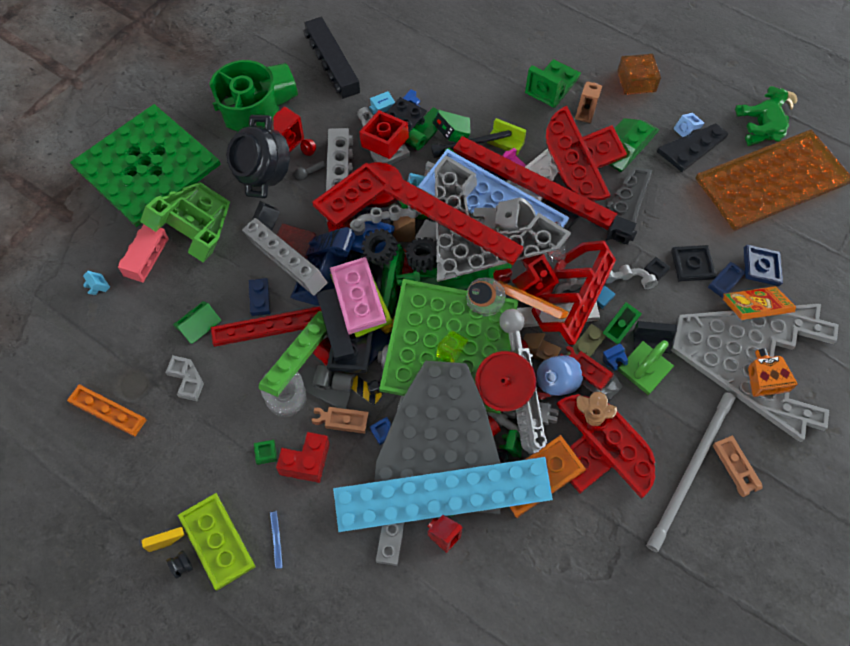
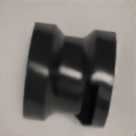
(179, 564)

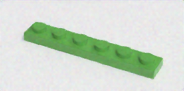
(294, 357)

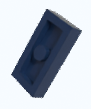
(259, 297)

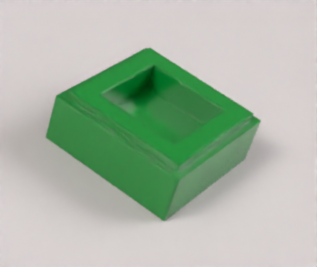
(265, 452)

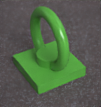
(647, 366)

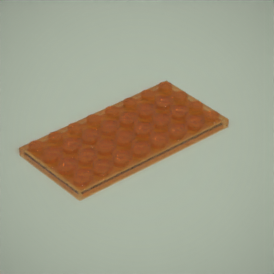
(773, 179)

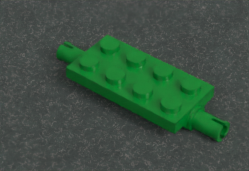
(460, 282)

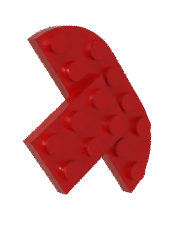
(581, 157)
(609, 446)

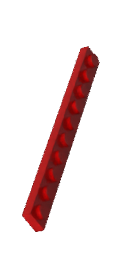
(535, 183)

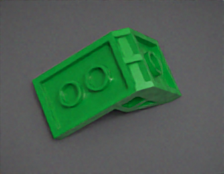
(552, 83)

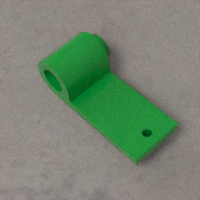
(423, 133)

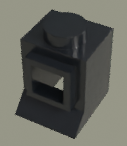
(622, 230)

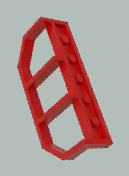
(588, 295)

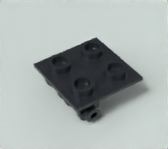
(408, 112)

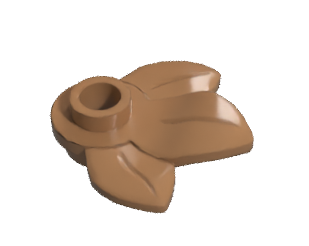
(596, 408)

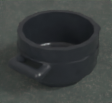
(258, 156)

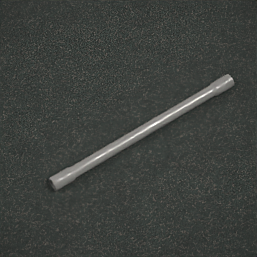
(660, 532)

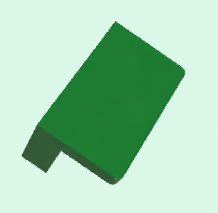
(197, 322)

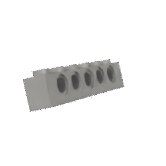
(338, 156)
(285, 256)

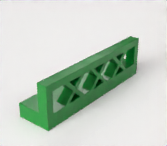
(389, 286)

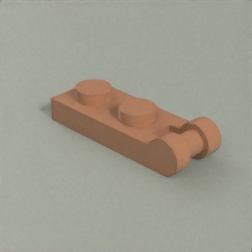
(737, 466)

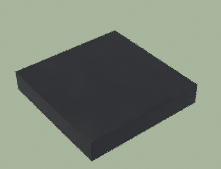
(693, 263)

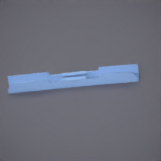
(276, 539)

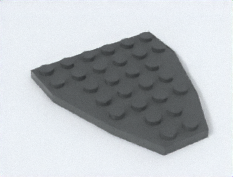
(438, 427)

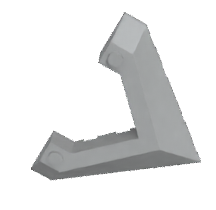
(460, 256)

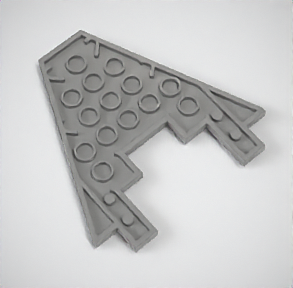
(726, 346)

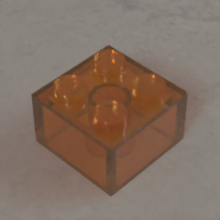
(639, 74)

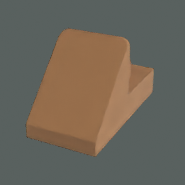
(539, 347)

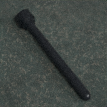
(439, 149)

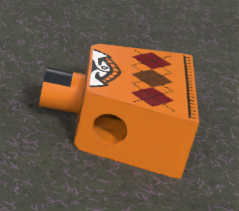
(770, 375)

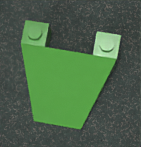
(194, 212)

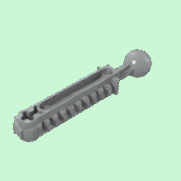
(529, 415)

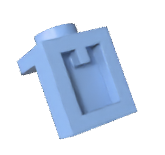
(687, 124)

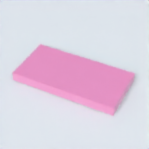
(357, 295)

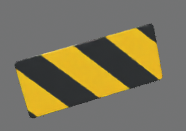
(361, 388)

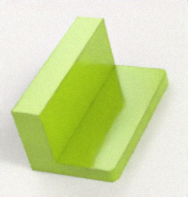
(515, 141)

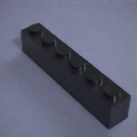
(331, 58)

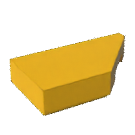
(162, 540)

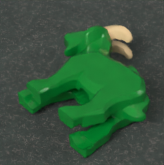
(770, 116)

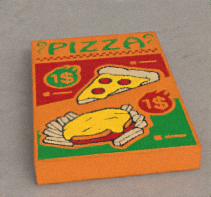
(759, 303)

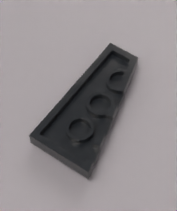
(690, 148)

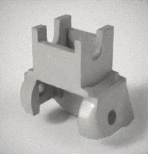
(507, 215)

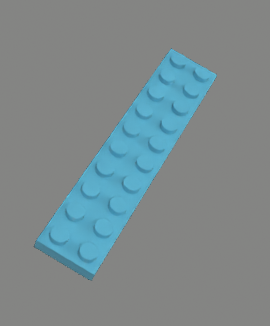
(442, 494)

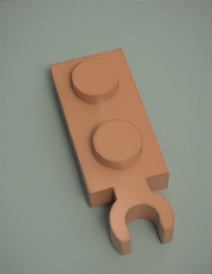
(342, 419)

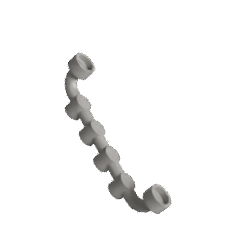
(377, 215)
(625, 273)

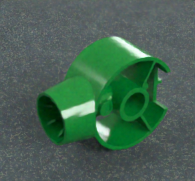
(252, 90)

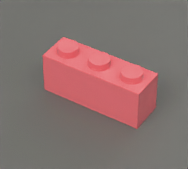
(143, 253)

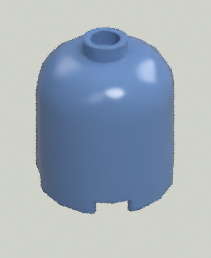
(559, 375)

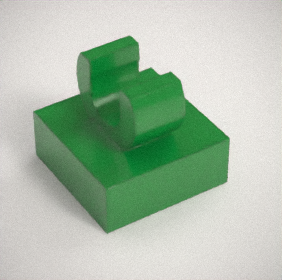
(513, 443)

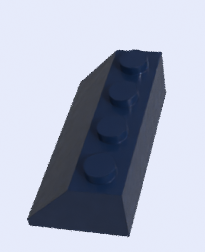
(323, 263)

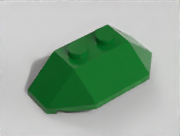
(634, 137)

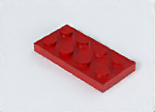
(350, 195)

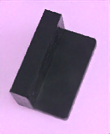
(653, 334)

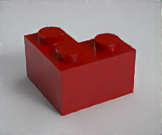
(537, 277)
(306, 464)

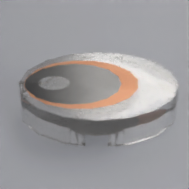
(485, 296)

